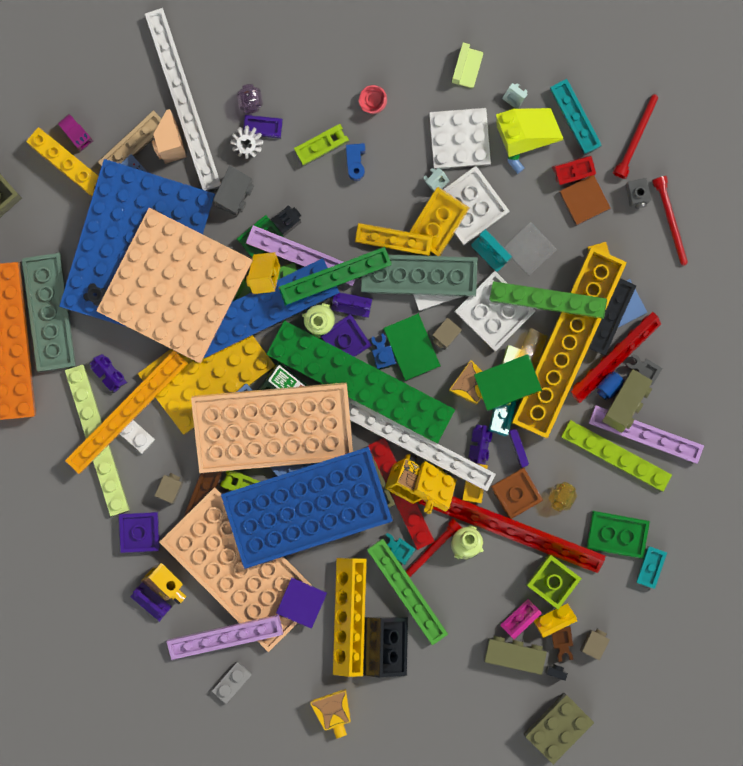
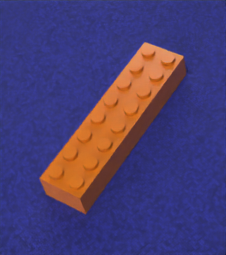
(15, 366)

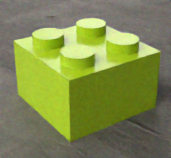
(553, 581)

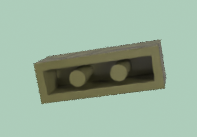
(628, 401)
(515, 655)

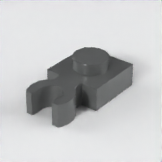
(645, 368)

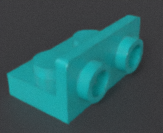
(491, 251)

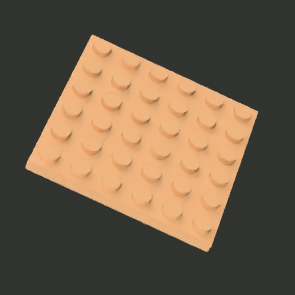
(174, 285)

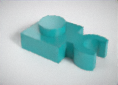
(400, 549)

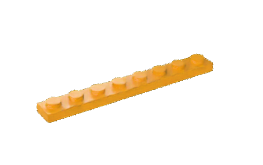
(126, 412)

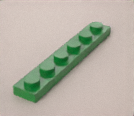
(334, 276)

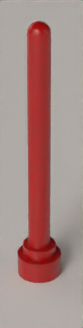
(622, 169)
(661, 185)
(452, 527)

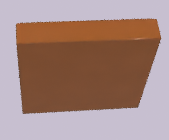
(584, 200)
(516, 493)

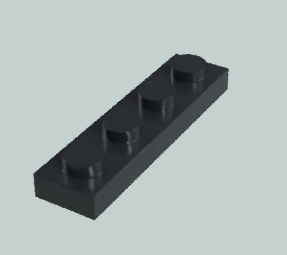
(613, 317)

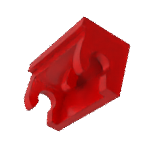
(574, 170)

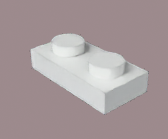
(137, 437)

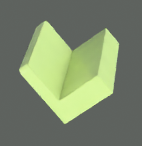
(467, 66)

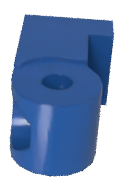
(355, 168)

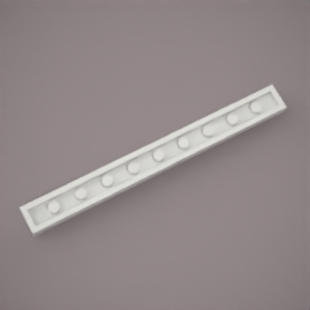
(183, 100)
(420, 445)

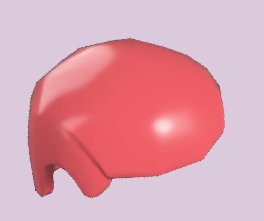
(373, 99)

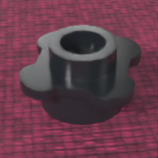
(94, 289)

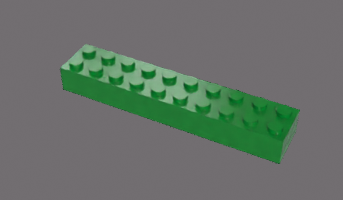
(364, 382)

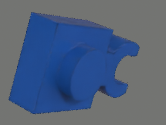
(383, 355)

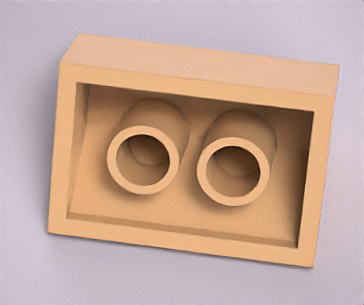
(167, 140)

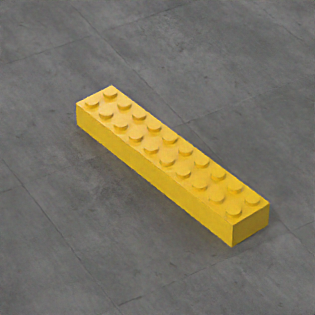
(568, 345)

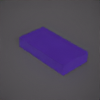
(266, 126)
(518, 447)

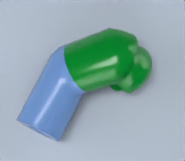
(515, 163)

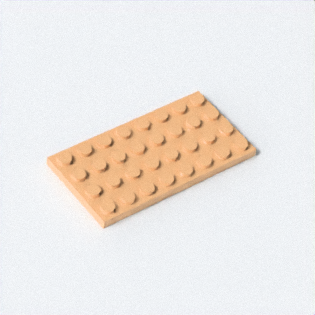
(271, 427)
(210, 554)

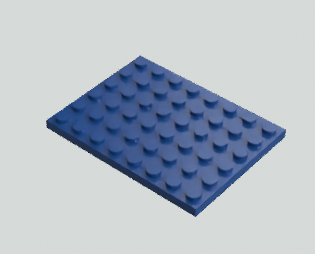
(113, 219)

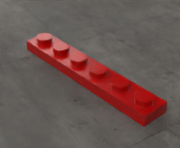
(616, 357)
(409, 512)

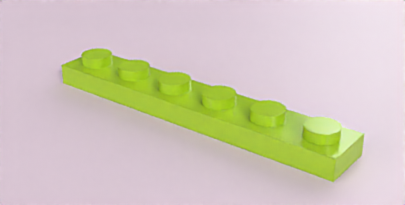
(616, 456)

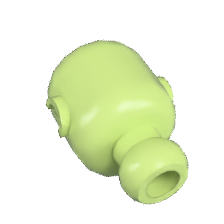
(319, 319)
(467, 543)

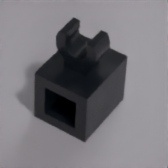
(287, 220)

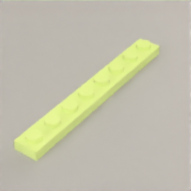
(90, 421)

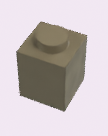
(446, 334)
(169, 488)
(595, 643)

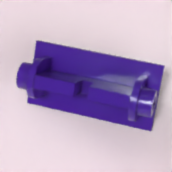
(352, 304)
(103, 365)
(480, 453)
(150, 601)

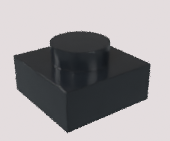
(557, 672)

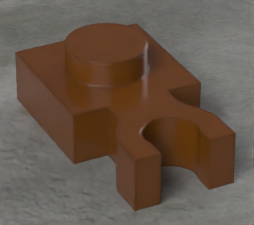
(563, 639)

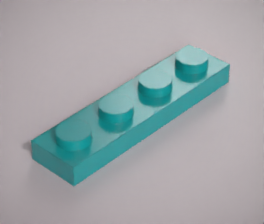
(575, 116)

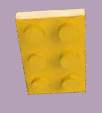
(440, 219)

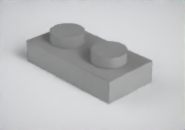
(231, 682)

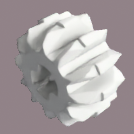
(251, 147)

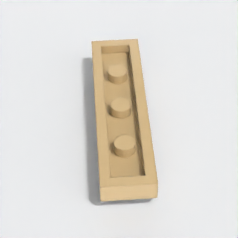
(135, 140)

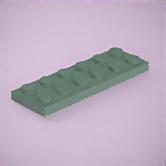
(424, 276)
(48, 321)

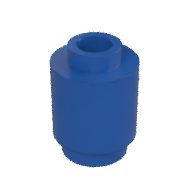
(610, 385)

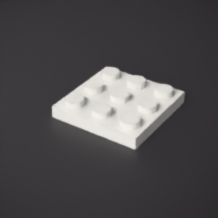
(460, 138)
(483, 201)
(492, 320)

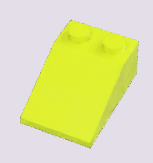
(527, 129)

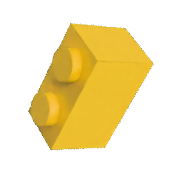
(263, 273)

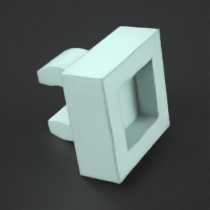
(515, 96)
(437, 179)

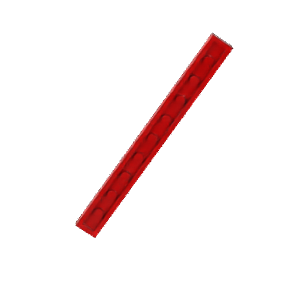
(523, 534)

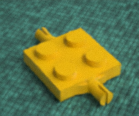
(434, 487)

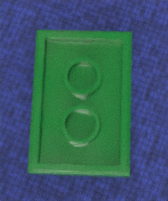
(412, 347)
(508, 382)
(617, 534)

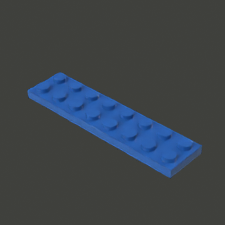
(262, 310)

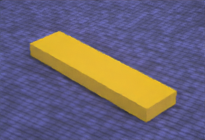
(394, 239)

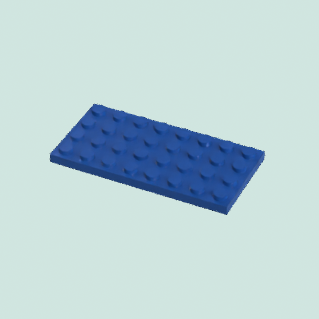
(306, 507)

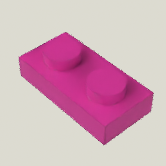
(521, 619)

